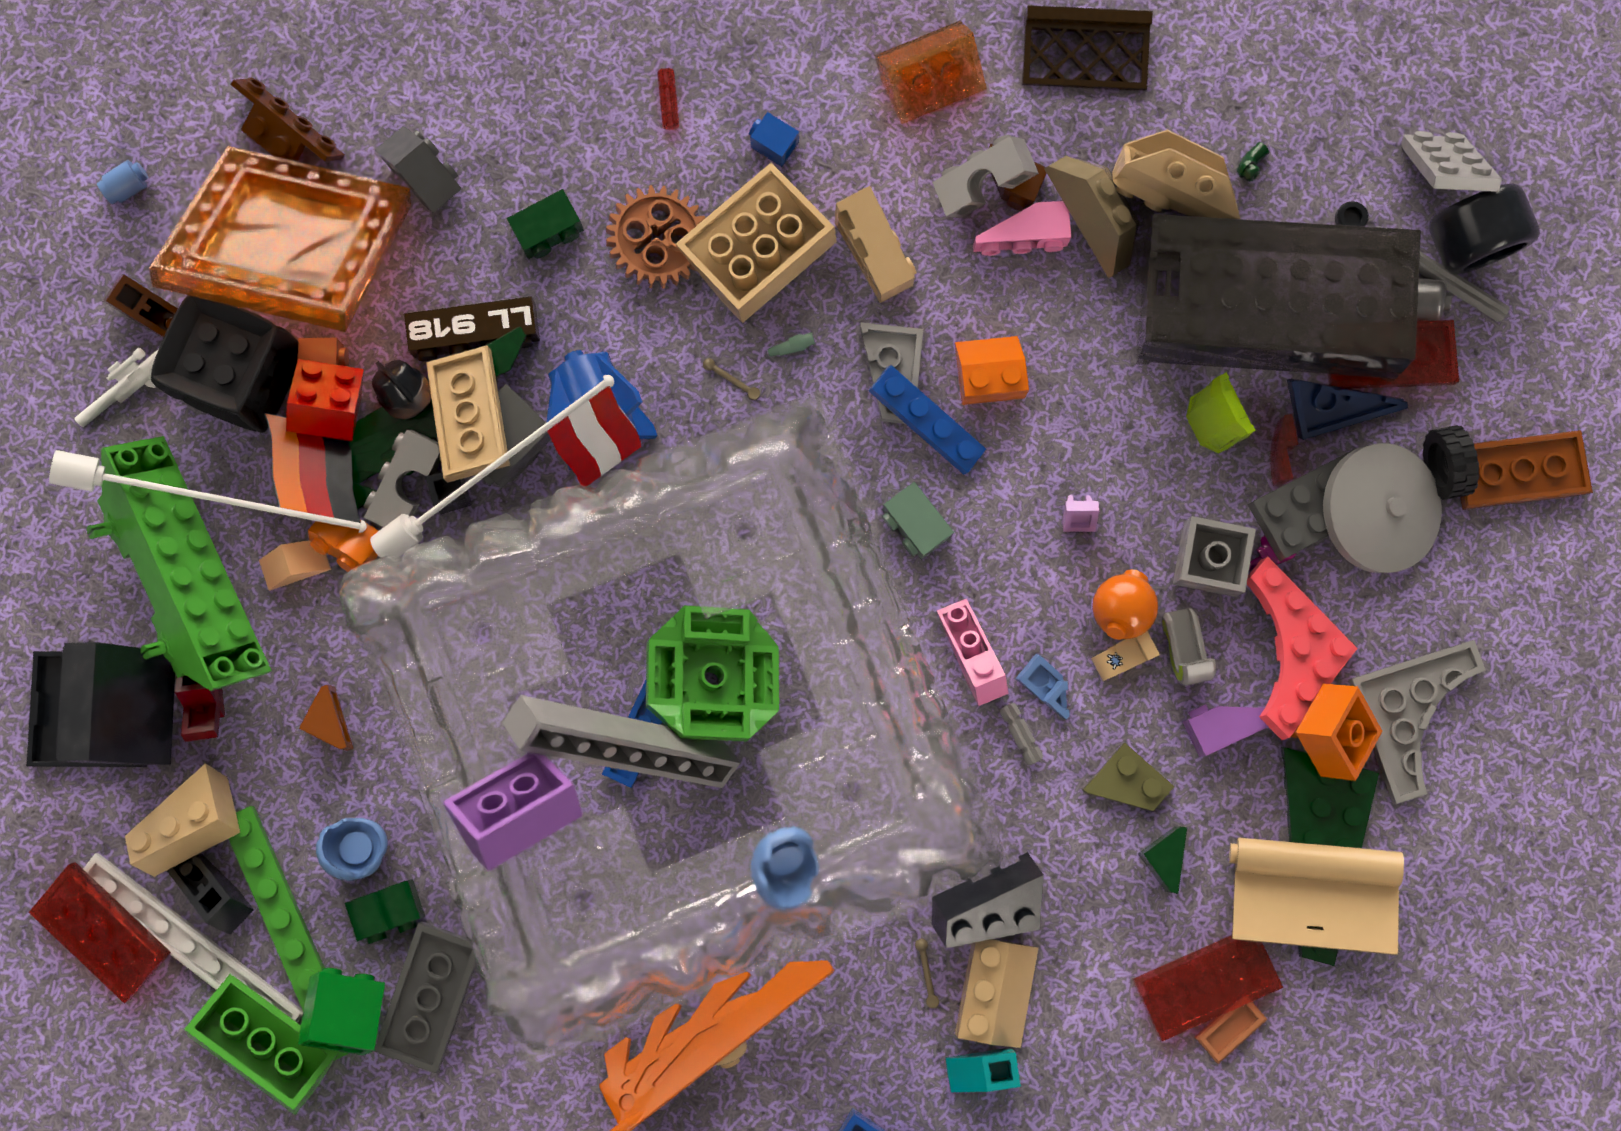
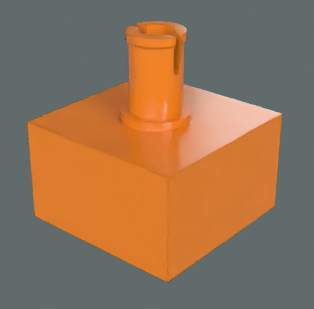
(1339, 731)

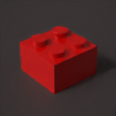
(324, 400)

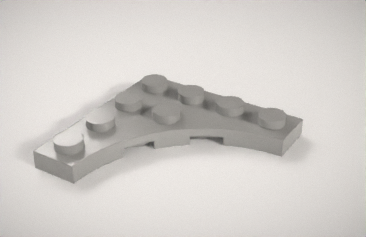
(1403, 704)

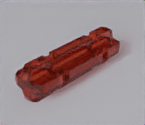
(668, 98)

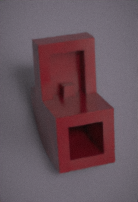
(200, 709)

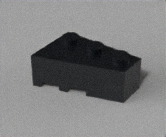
(991, 907)

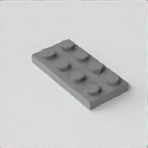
(1450, 162)

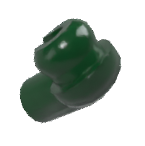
(1247, 166)

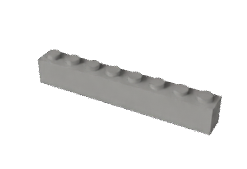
(616, 742)

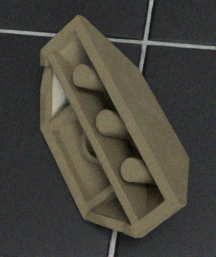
(1098, 210)

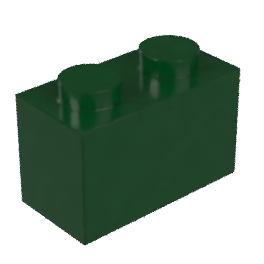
(546, 225)

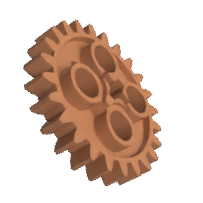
(639, 215)

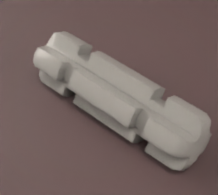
(1021, 733)

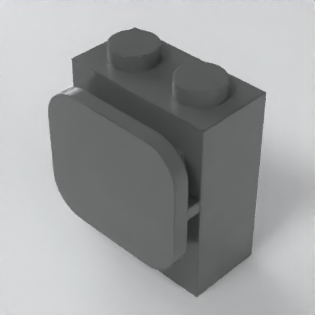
(518, 423)

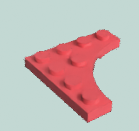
(1306, 646)

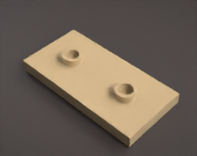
(467, 413)

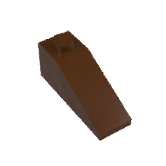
(140, 305)

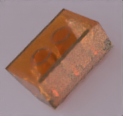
(931, 71)

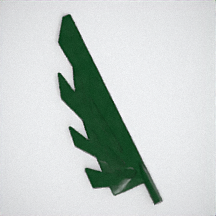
(378, 430)

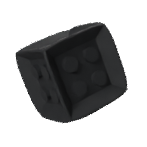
(226, 362)

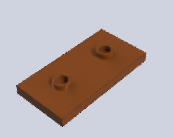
(1530, 470)

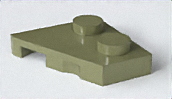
(1129, 781)

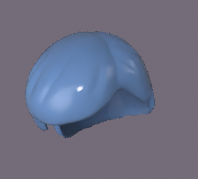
(351, 848)
(784, 868)

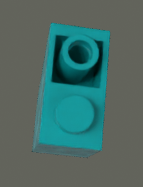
(983, 1071)

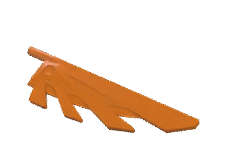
(713, 1032)

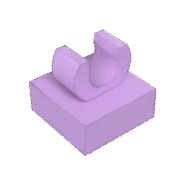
(1080, 515)

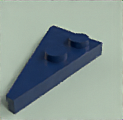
(1327, 408)

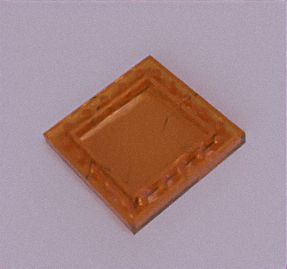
(282, 238)

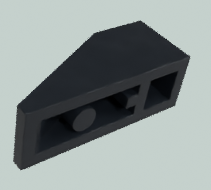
(211, 893)

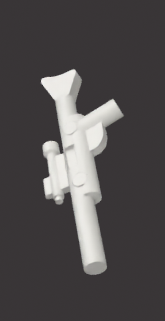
(130, 378)

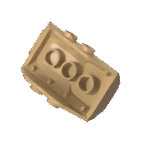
(1175, 175)

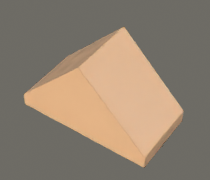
(292, 563)

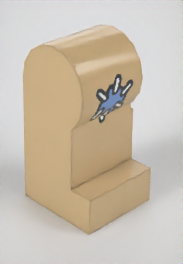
(1125, 656)

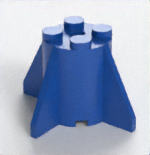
(583, 373)

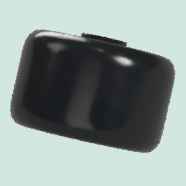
(1484, 229)

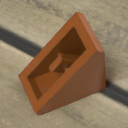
(327, 720)

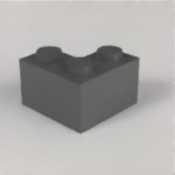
(416, 164)

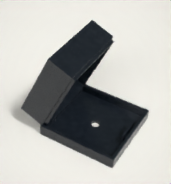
(100, 707)

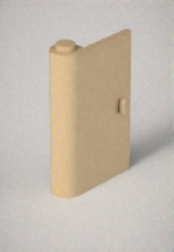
(1299, 886)

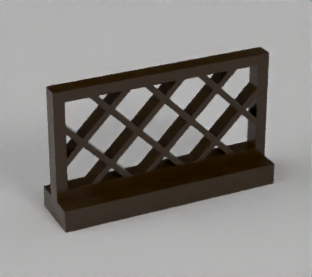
(1080, 21)

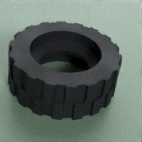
(1452, 461)

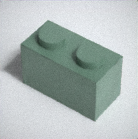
(916, 521)

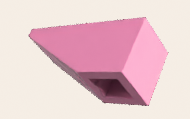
(1038, 226)
(973, 652)

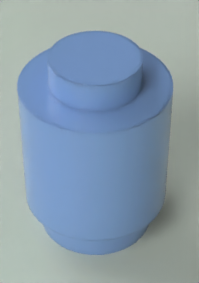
(123, 182)

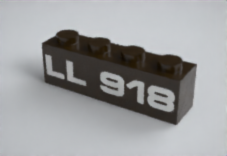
(468, 327)

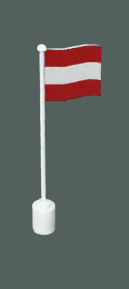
(587, 435)

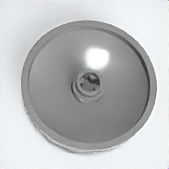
(1382, 508)

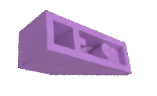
(1221, 726)

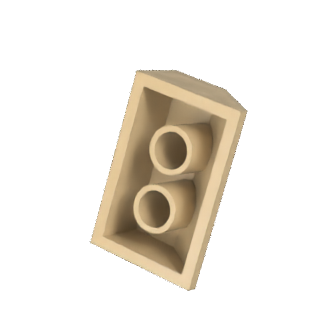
(996, 992)

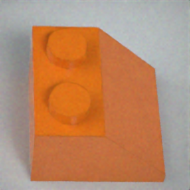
(991, 370)

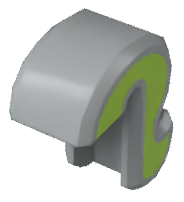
(1187, 647)

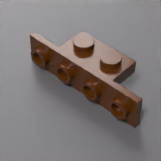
(280, 129)

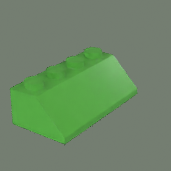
(259, 1044)

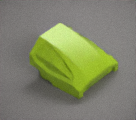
(1218, 416)

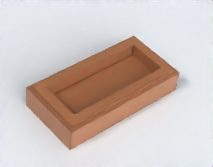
(1230, 1030)

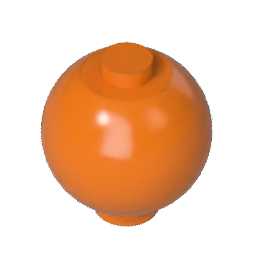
(1125, 605)

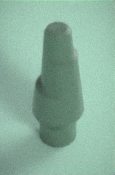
(794, 344)

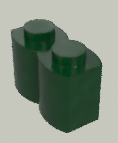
(384, 911)

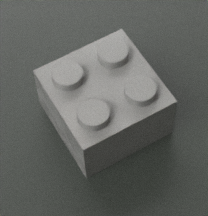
(1214, 556)

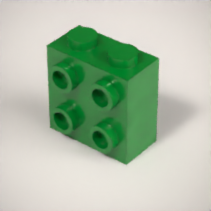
(341, 1012)

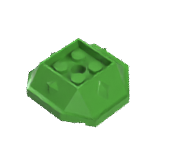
(733, 650)

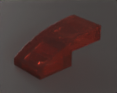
(1283, 440)

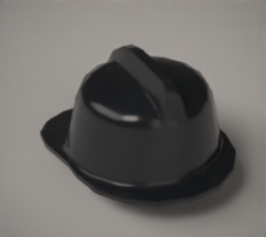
(401, 389)

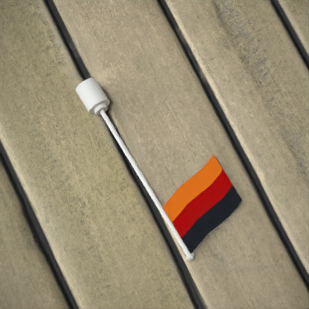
(307, 470)

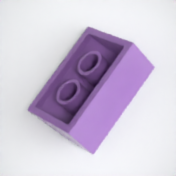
(513, 809)

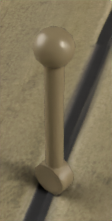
(753, 393)
(932, 1000)

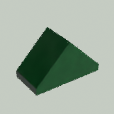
(1165, 858)

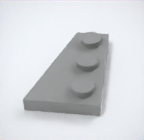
(896, 347)

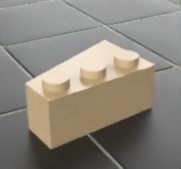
(874, 244)
(184, 824)

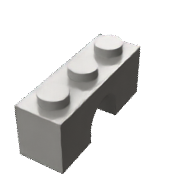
(962, 185)
(412, 453)

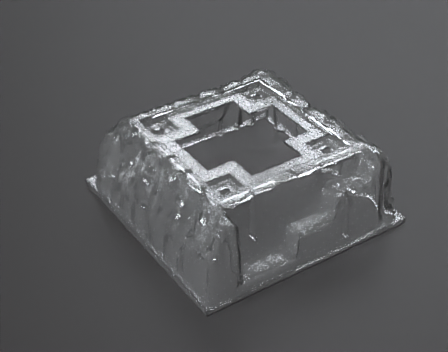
(673, 933)

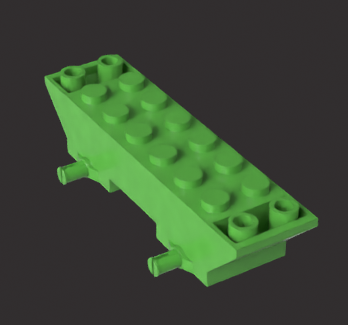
(194, 602)

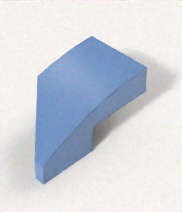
(1045, 684)

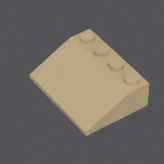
(757, 242)

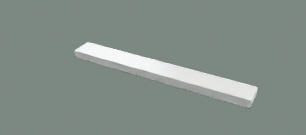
(182, 938)

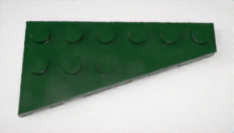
(1325, 814)

